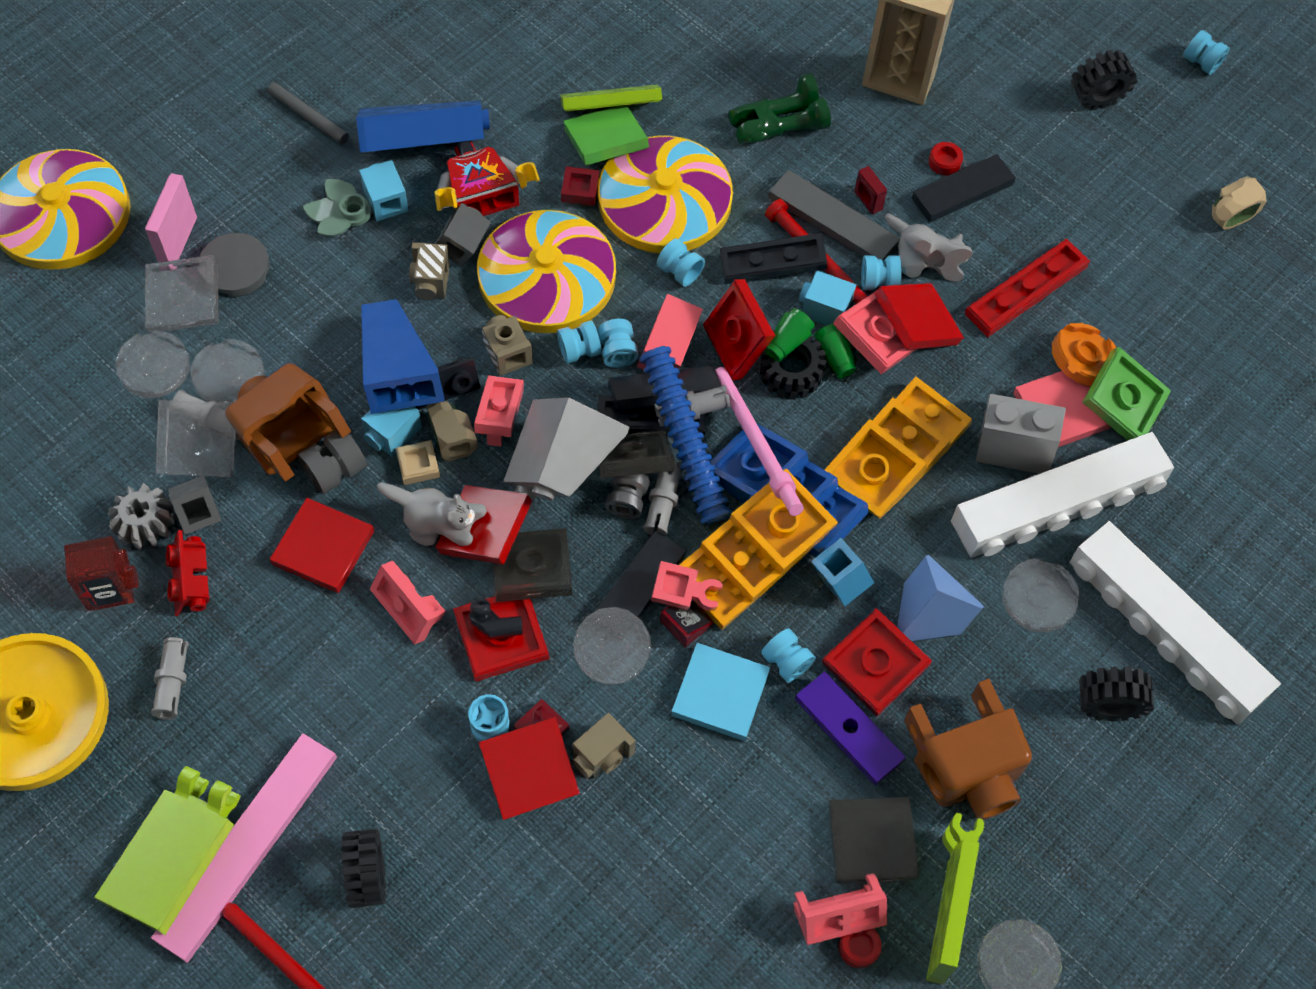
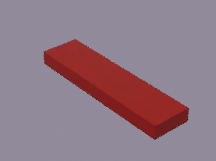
(1027, 287)

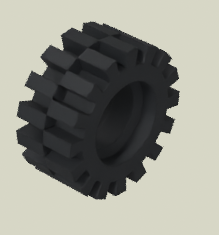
(1104, 79)
(795, 382)
(1116, 693)
(363, 868)

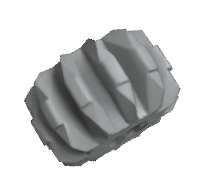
(136, 530)

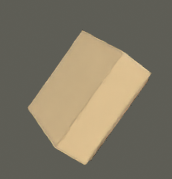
(417, 462)

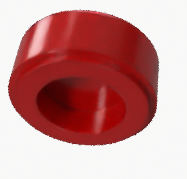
(945, 158)
(860, 948)

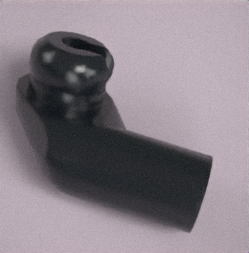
(490, 623)

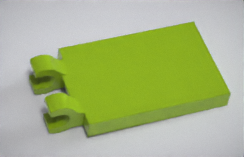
(170, 852)
(954, 898)

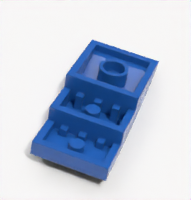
(744, 476)

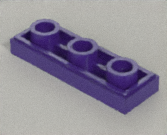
(834, 710)

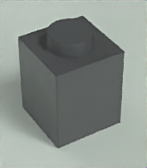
(463, 233)
(194, 504)

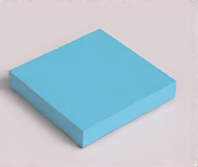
(720, 691)

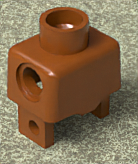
(283, 417)
(974, 759)

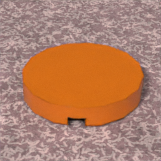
(1081, 352)

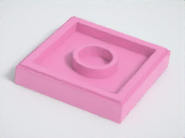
(171, 220)

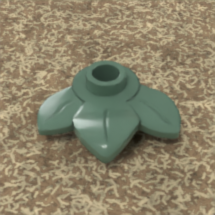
(335, 211)

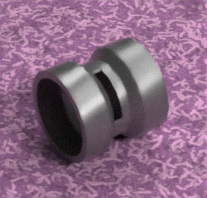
(626, 496)

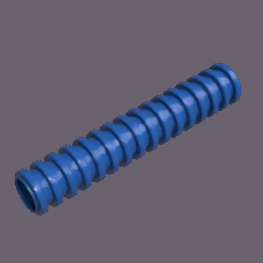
(685, 435)

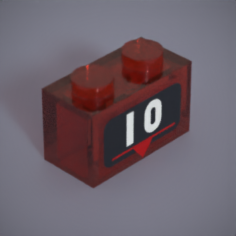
(100, 573)

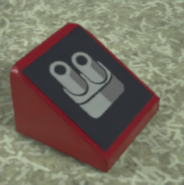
(685, 624)

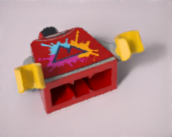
(482, 180)

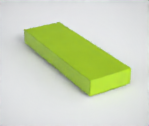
(611, 97)

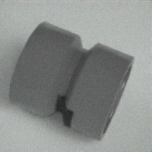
(331, 461)

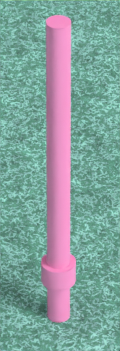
(780, 481)

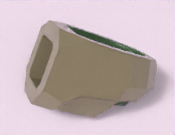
(451, 431)

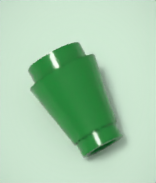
(789, 333)
(837, 350)

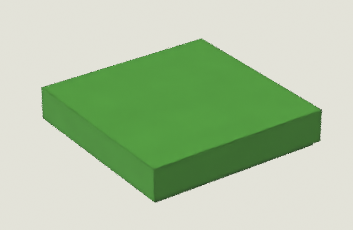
(605, 134)
(1126, 395)

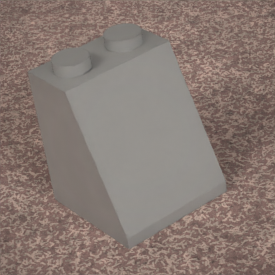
(1020, 434)
(560, 447)

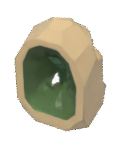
(1238, 202)

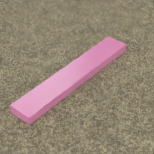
(247, 845)

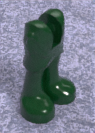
(760, 120)

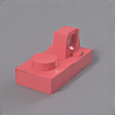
(498, 408)
(404, 604)

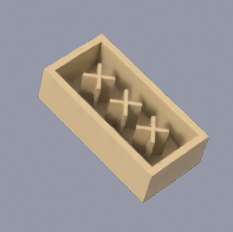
(906, 47)

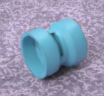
(1206, 52)
(680, 262)
(880, 272)
(579, 342)
(617, 342)
(789, 656)
(486, 711)

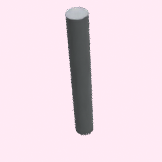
(308, 113)

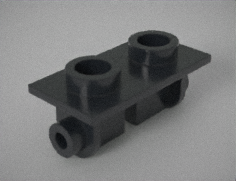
(457, 378)

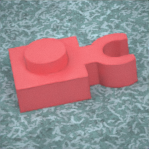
(678, 586)

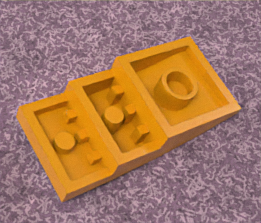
(898, 446)
(757, 549)

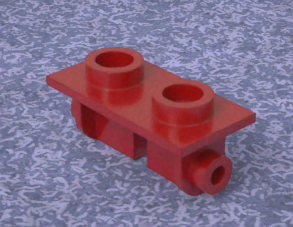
(184, 587)

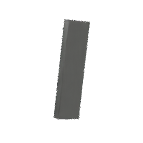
(833, 217)

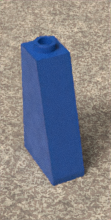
(420, 125)
(395, 361)

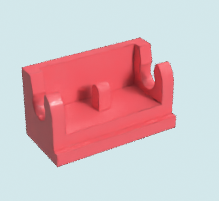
(673, 328)
(842, 913)

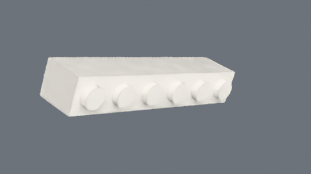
(1062, 495)
(1173, 623)

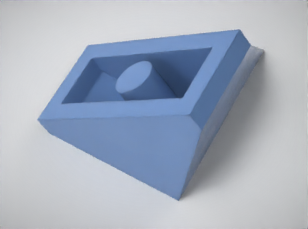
(935, 604)

